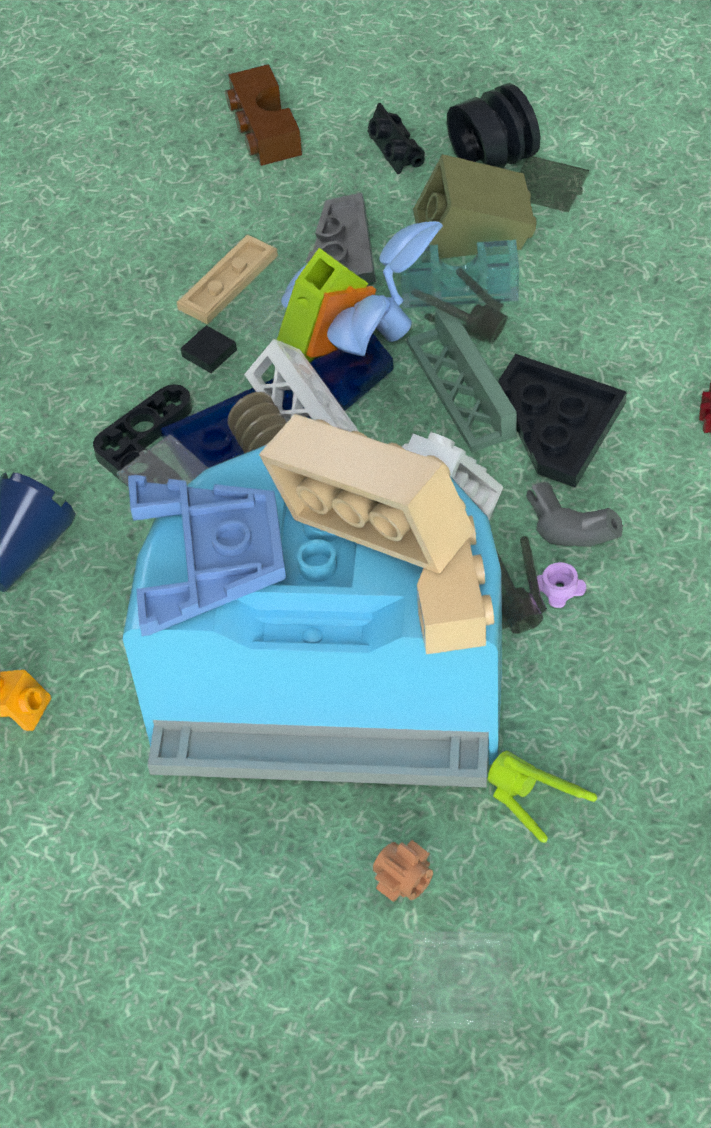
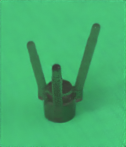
(483, 321)
(520, 608)

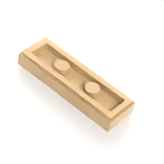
(227, 279)

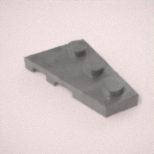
(345, 235)

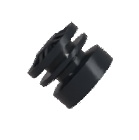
(494, 127)

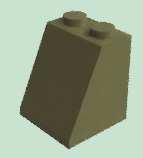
(475, 206)

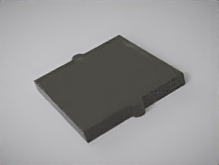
(553, 183)

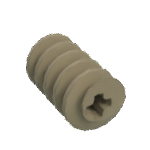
(255, 421)

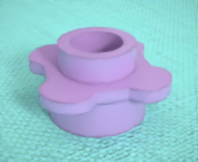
(563, 574)

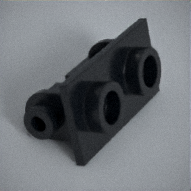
(394, 140)

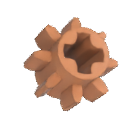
(402, 870)

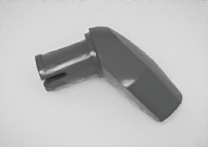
(569, 526)

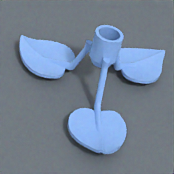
(355, 325)

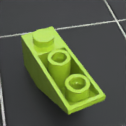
(319, 276)

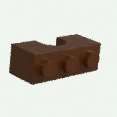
(269, 129)

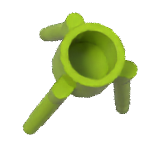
(517, 776)

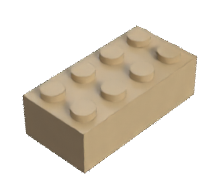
(368, 492)

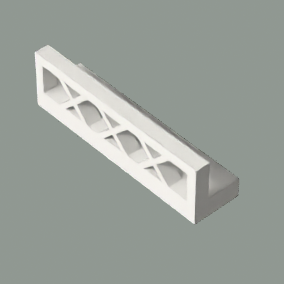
(303, 380)

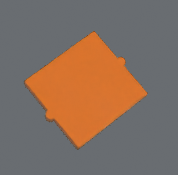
(332, 305)

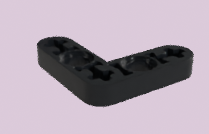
(136, 441)

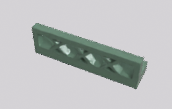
(477, 376)

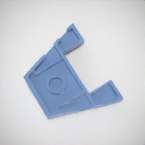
(228, 546)

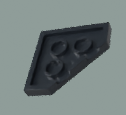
(559, 416)

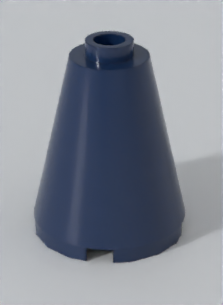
(27, 524)

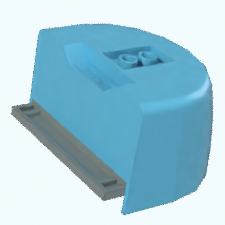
(315, 669)

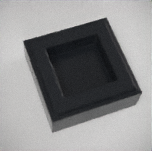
(208, 349)

